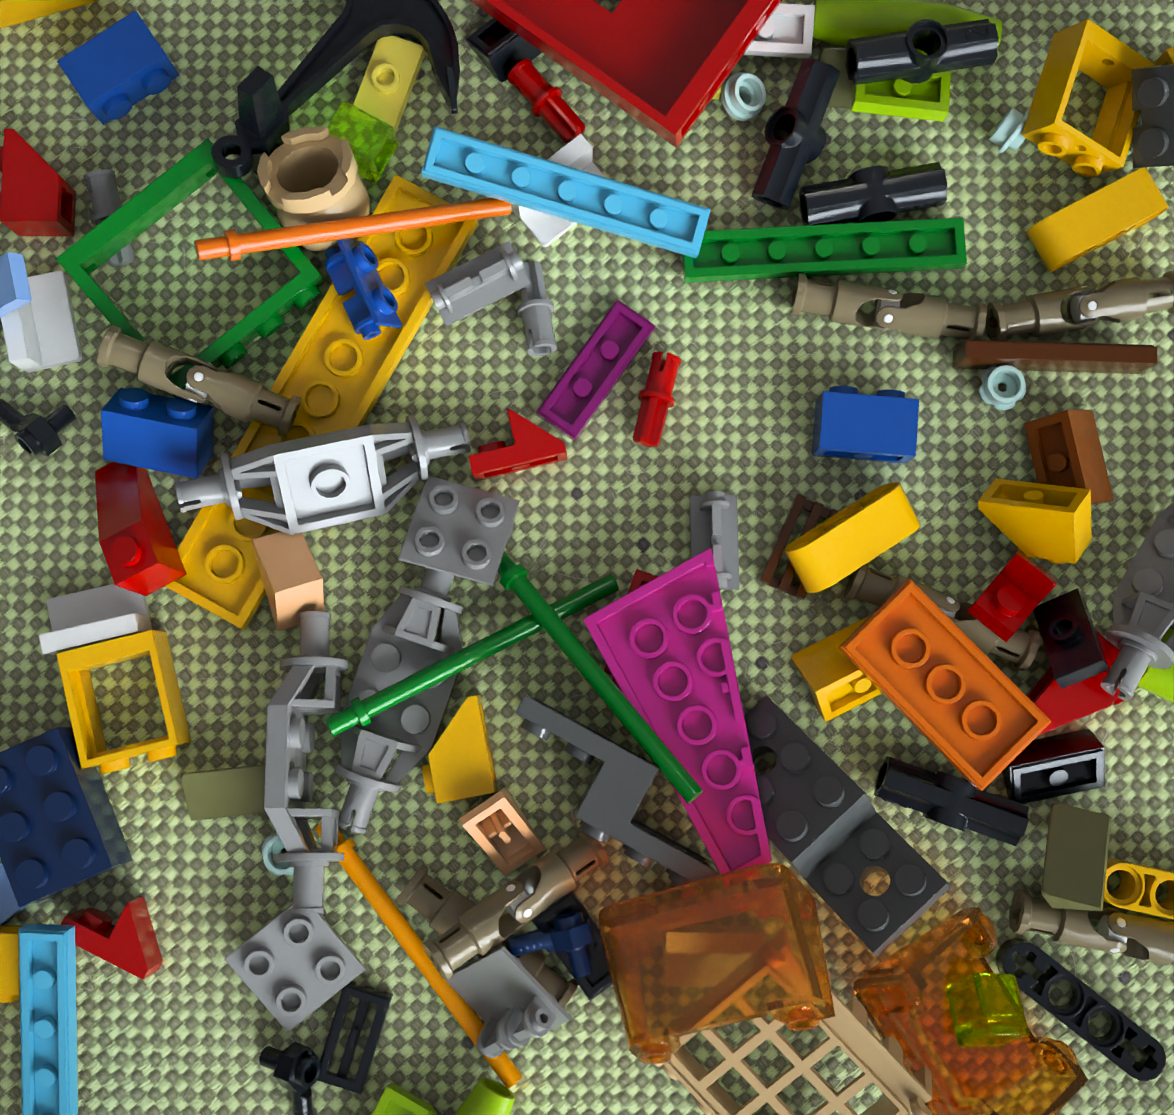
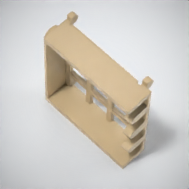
(848, 1029)

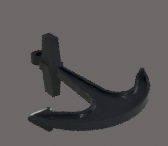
(266, 111)

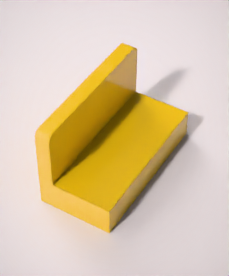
(832, 677)

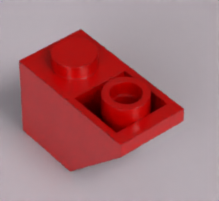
(32, 192)

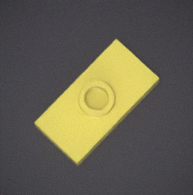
(390, 79)

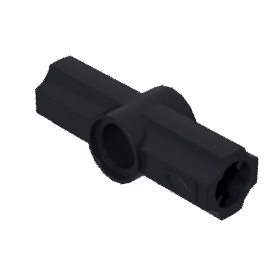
(946, 47)
(795, 133)
(873, 195)
(951, 801)

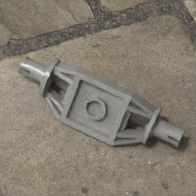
(325, 475)
(1144, 610)
(397, 648)
(287, 745)

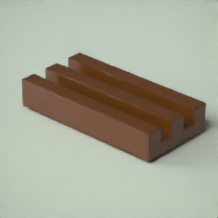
(816, 510)

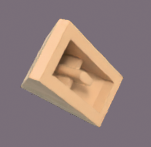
(288, 576)
(502, 831)

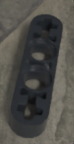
(1080, 1009)

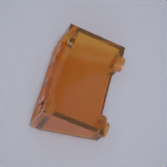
(715, 958)
(910, 1002)

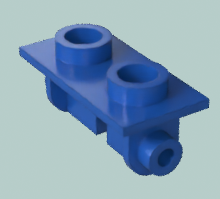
(354, 267)

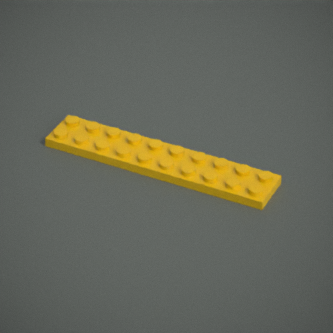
(338, 386)

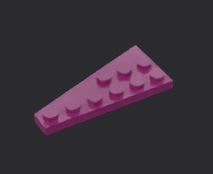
(679, 673)

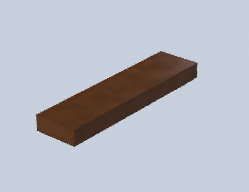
(1055, 356)

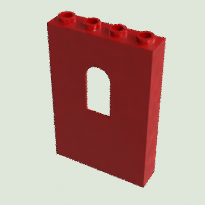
(646, 55)

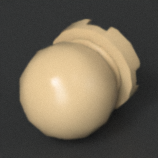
(313, 180)

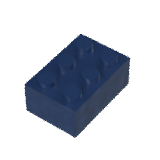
(54, 819)

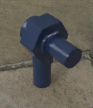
(569, 935)

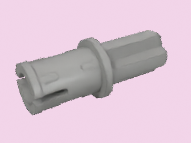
(105, 201)
(536, 312)

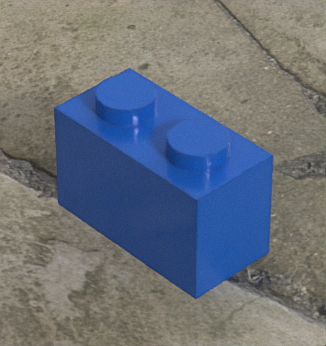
(118, 68)
(865, 425)
(157, 432)

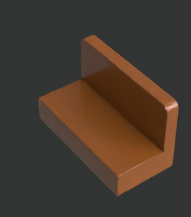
(1069, 453)

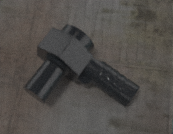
(36, 433)
(295, 1070)

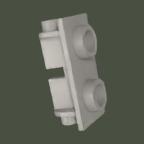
(478, 283)
(716, 527)

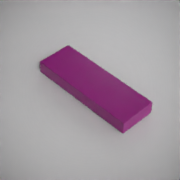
(595, 370)

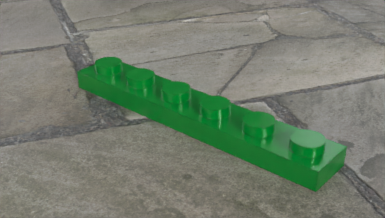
(828, 250)

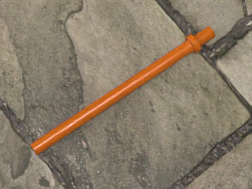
(235, 244)

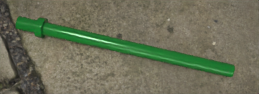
(515, 579)
(363, 710)

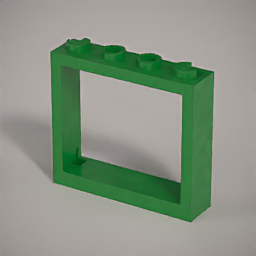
(147, 209)

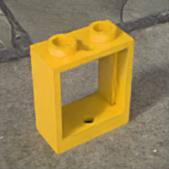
(1110, 64)
(83, 708)

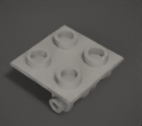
(459, 530)
(295, 965)
(507, 1000)

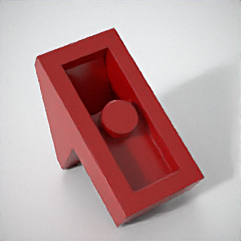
(531, 449)
(1013, 595)
(127, 944)

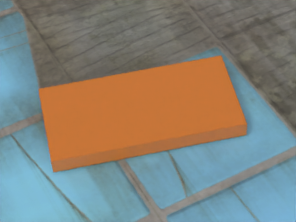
(944, 685)

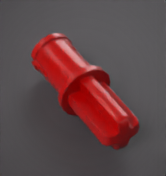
(546, 101)
(656, 399)

